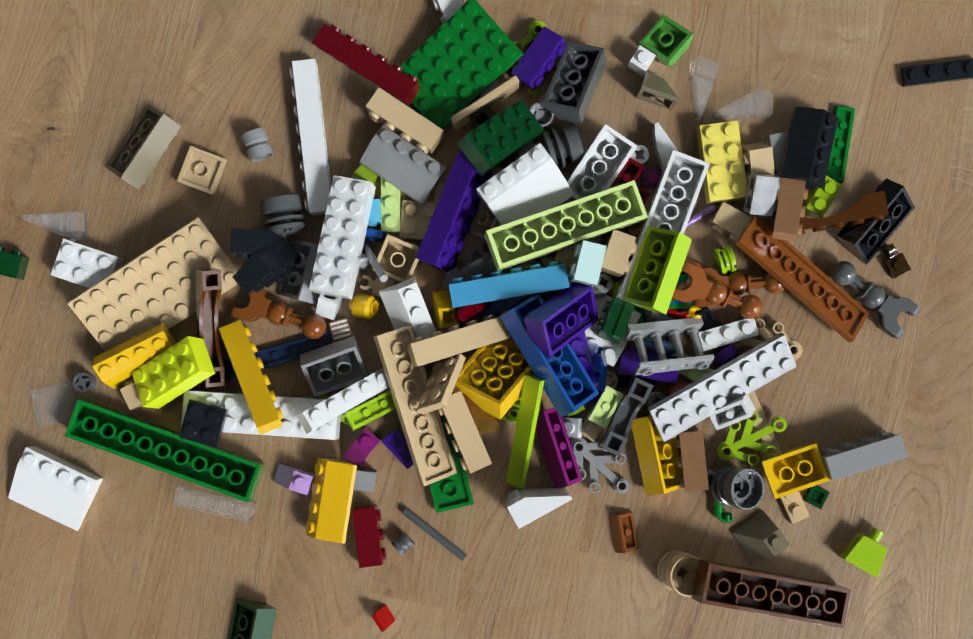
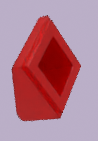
(383, 617)

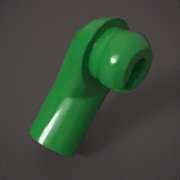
(720, 513)

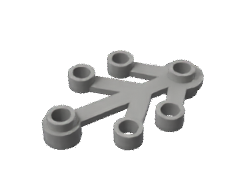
(596, 464)

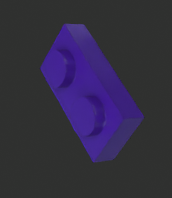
(398, 446)

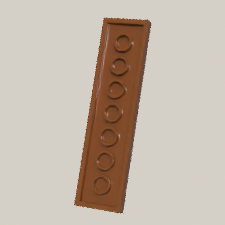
(802, 279)

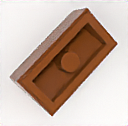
(623, 532)

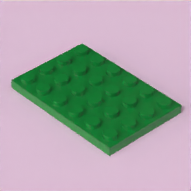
(459, 63)

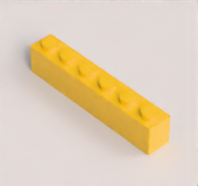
(251, 379)

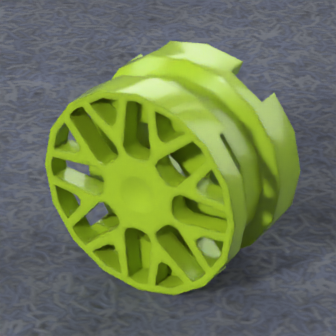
(724, 260)

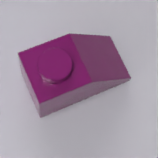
(362, 447)

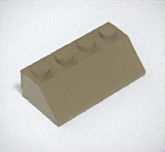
(144, 147)

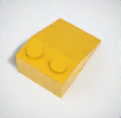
(795, 470)

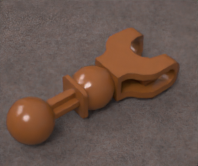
(741, 283)
(715, 292)
(279, 314)

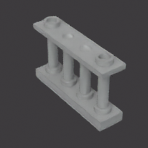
(673, 329)

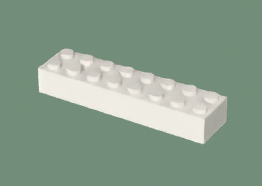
(671, 201)
(241, 421)

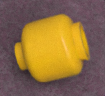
(364, 306)

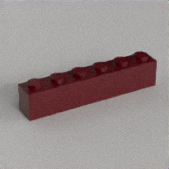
(366, 64)

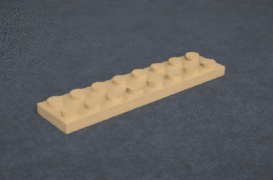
(422, 431)

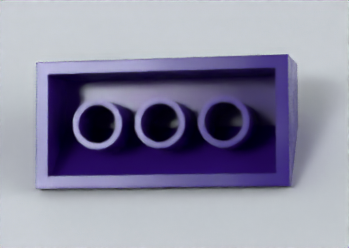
(562, 318)

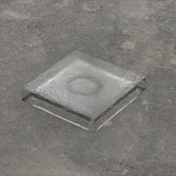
(53, 404)

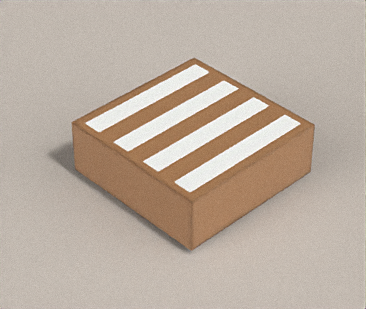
(340, 329)

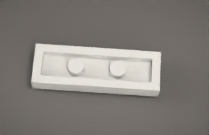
(727, 334)

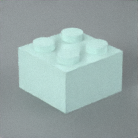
(587, 263)

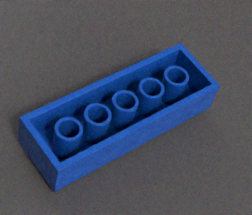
(562, 373)

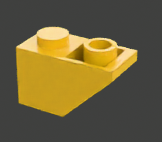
(443, 310)

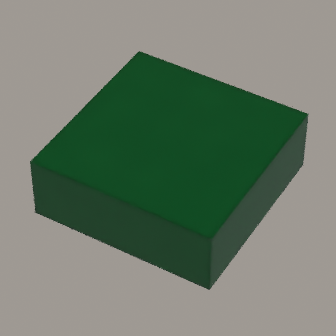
(816, 496)

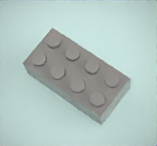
(863, 454)

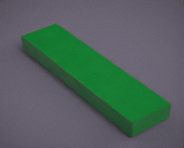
(841, 144)

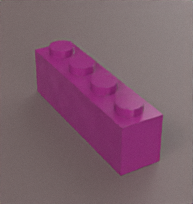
(557, 449)

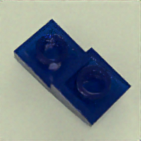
(601, 367)

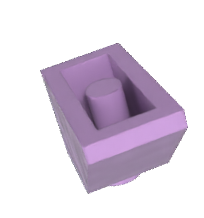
(294, 479)

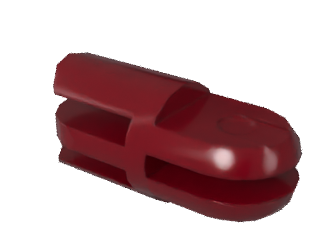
(467, 313)

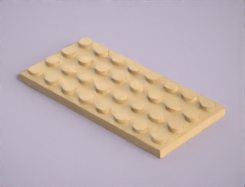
(152, 287)

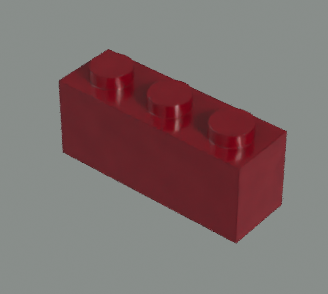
(368, 536)

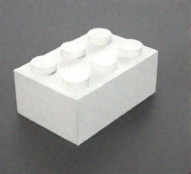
(84, 264)

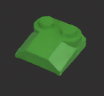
(667, 40)

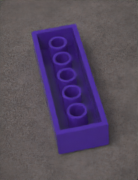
(452, 215)

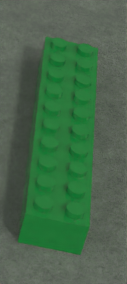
(164, 450)

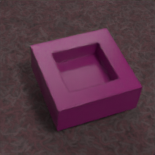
(651, 177)

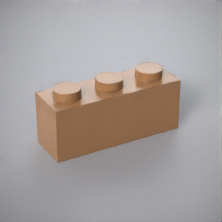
(790, 209)
(692, 461)

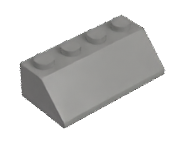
(402, 165)

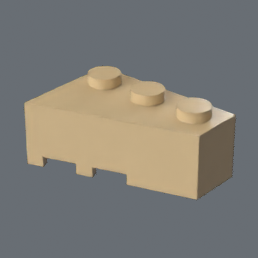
(758, 159)

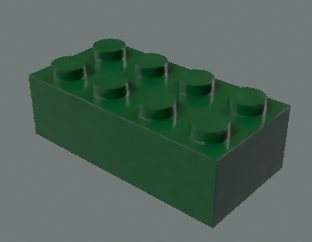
(500, 137)

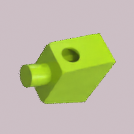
(866, 552)

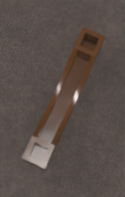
(869, 206)
(208, 291)

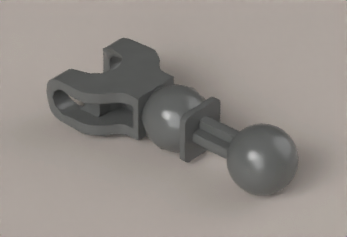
(874, 297)

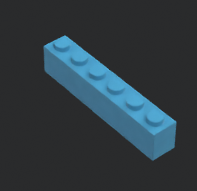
(509, 284)

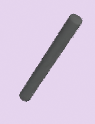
(434, 534)

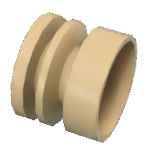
(678, 571)

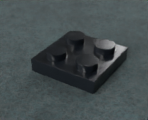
(203, 423)

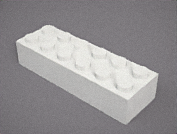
(342, 237)

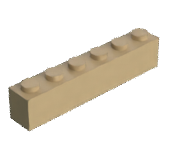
(457, 340)

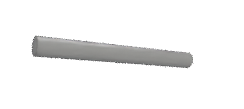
(374, 262)

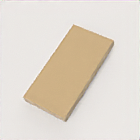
(488, 101)

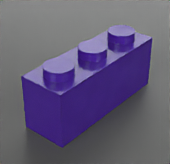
(539, 58)
(630, 361)

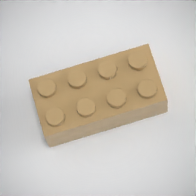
(405, 122)
(465, 434)

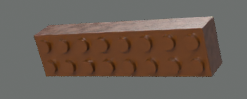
(770, 594)

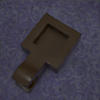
(896, 262)

